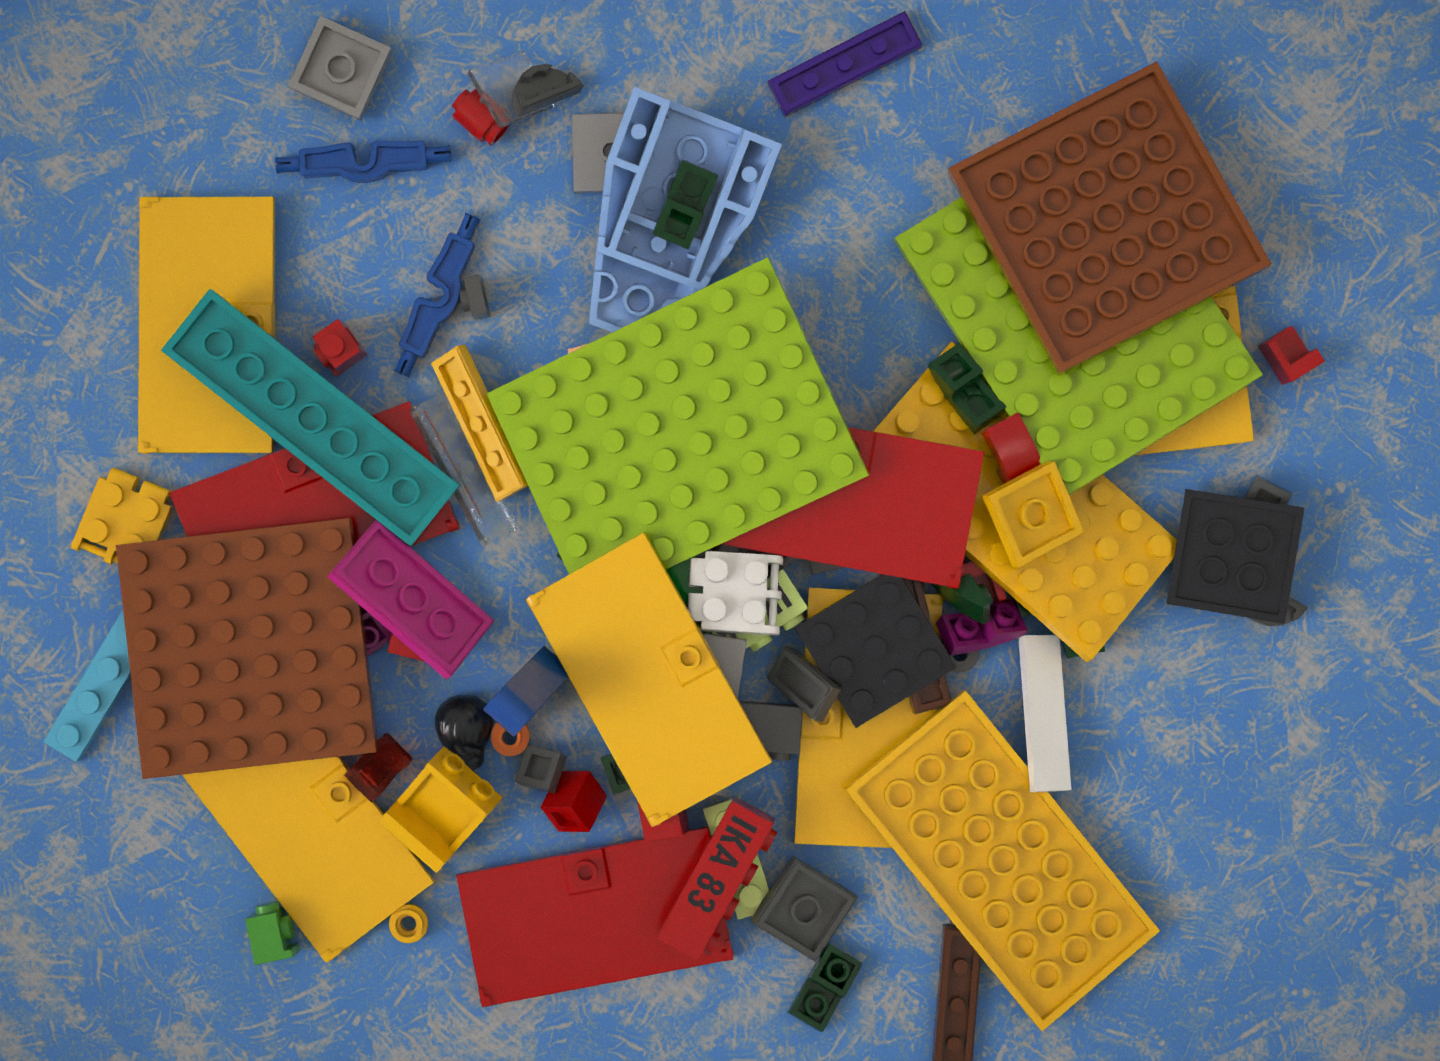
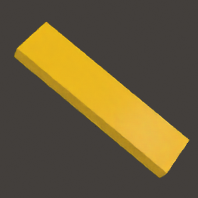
(479, 422)

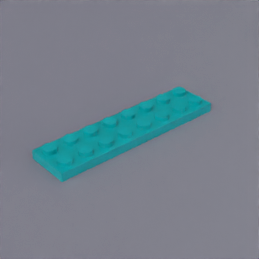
(310, 417)

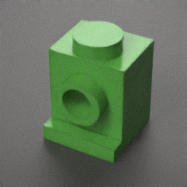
(270, 933)

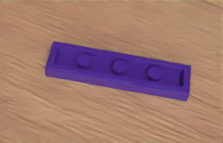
(844, 64)

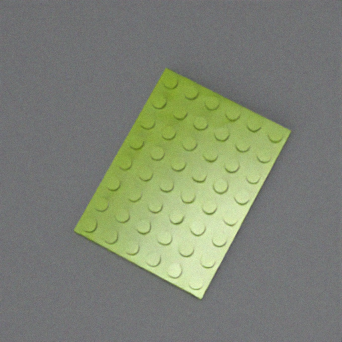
(1103, 406)
(680, 426)

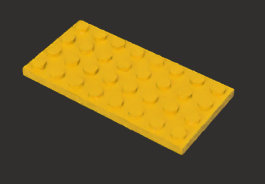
(1076, 588)
(1002, 860)

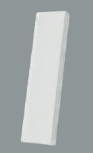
(1044, 713)

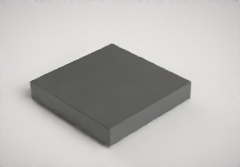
(804, 908)

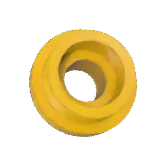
(408, 935)

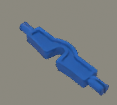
(342, 160)
(427, 314)

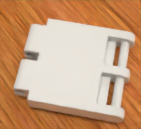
(735, 592)

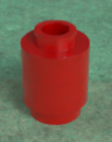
(477, 118)

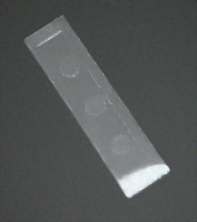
(455, 457)

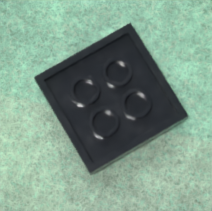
(1235, 555)
(875, 647)

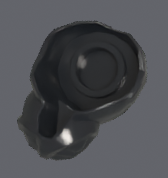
(464, 728)

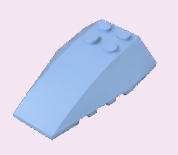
(640, 270)

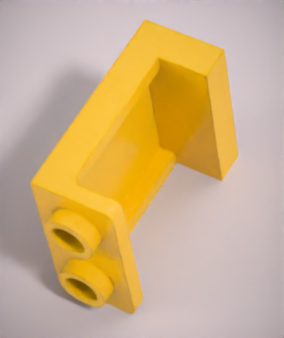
(440, 809)

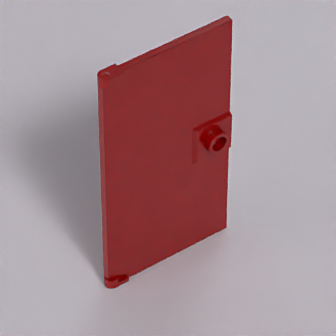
(288, 492)
(896, 522)
(580, 917)

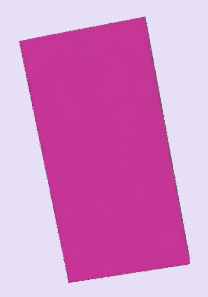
(411, 599)

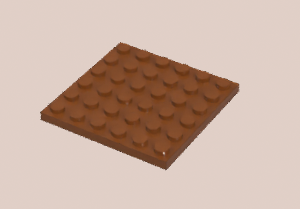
(1108, 218)
(245, 649)

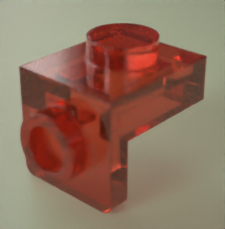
(375, 771)

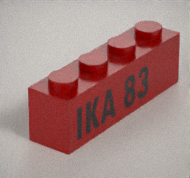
(716, 879)

